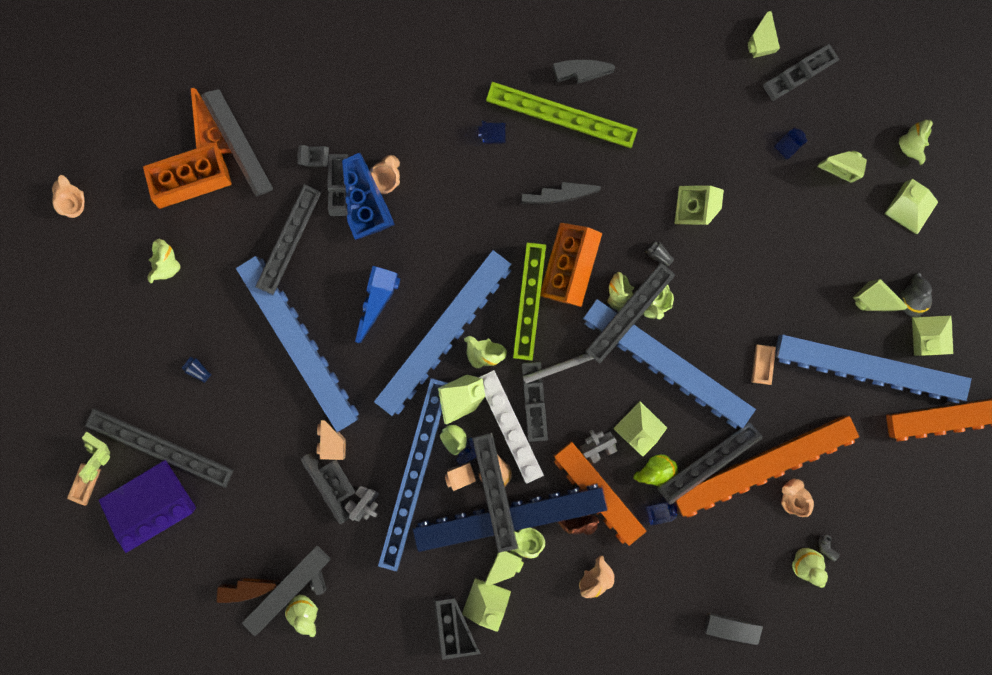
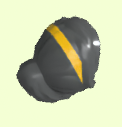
(917, 296)

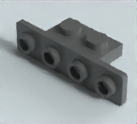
(331, 484)

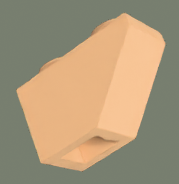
(332, 443)
(460, 476)

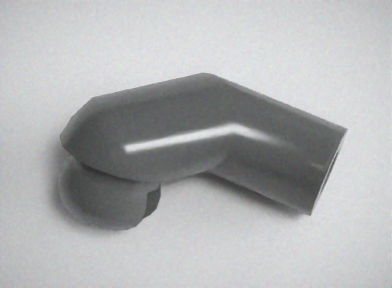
(825, 547)

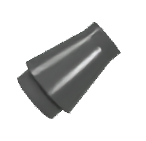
(658, 253)

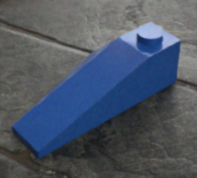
(364, 201)
(380, 289)

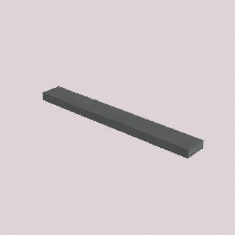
(159, 447)

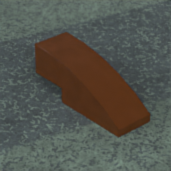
(245, 589)

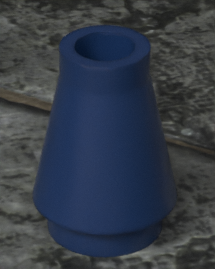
(196, 369)

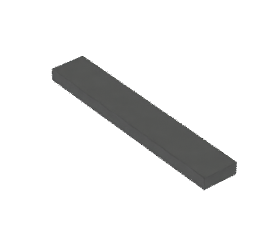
(237, 142)
(288, 239)
(630, 312)
(710, 463)
(495, 493)
(286, 590)

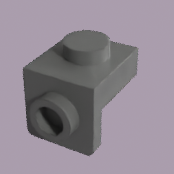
(313, 156)

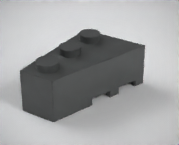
(452, 631)

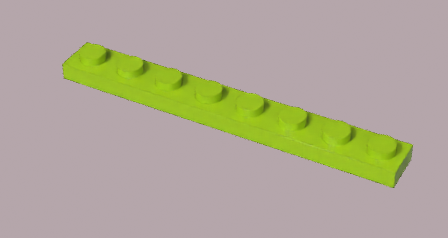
(561, 115)

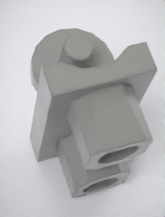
(597, 443)
(366, 505)

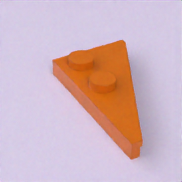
(205, 127)

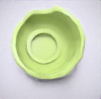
(454, 439)

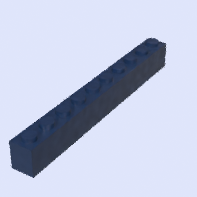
(524, 515)

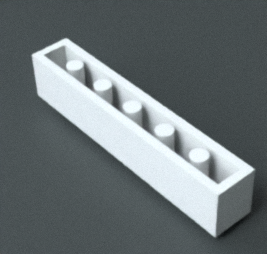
(510, 427)

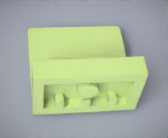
(100, 457)

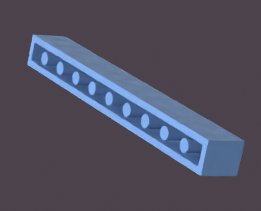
(442, 333)
(300, 348)
(874, 368)
(674, 369)
(412, 478)

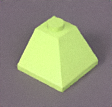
(846, 165)
(698, 204)
(912, 206)
(878, 297)
(932, 335)
(461, 397)
(640, 428)
(486, 604)

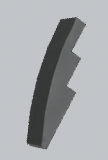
(800, 72)
(568, 192)
(534, 404)

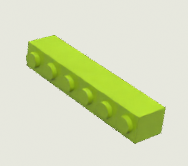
(529, 301)

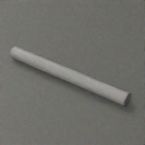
(556, 368)

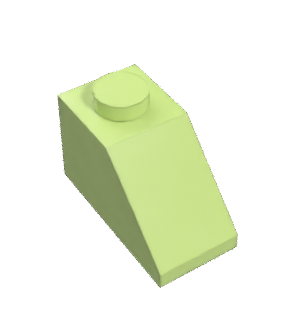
(764, 39)
(504, 567)

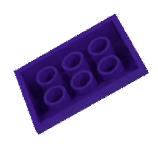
(146, 506)

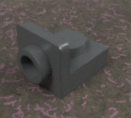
(317, 583)

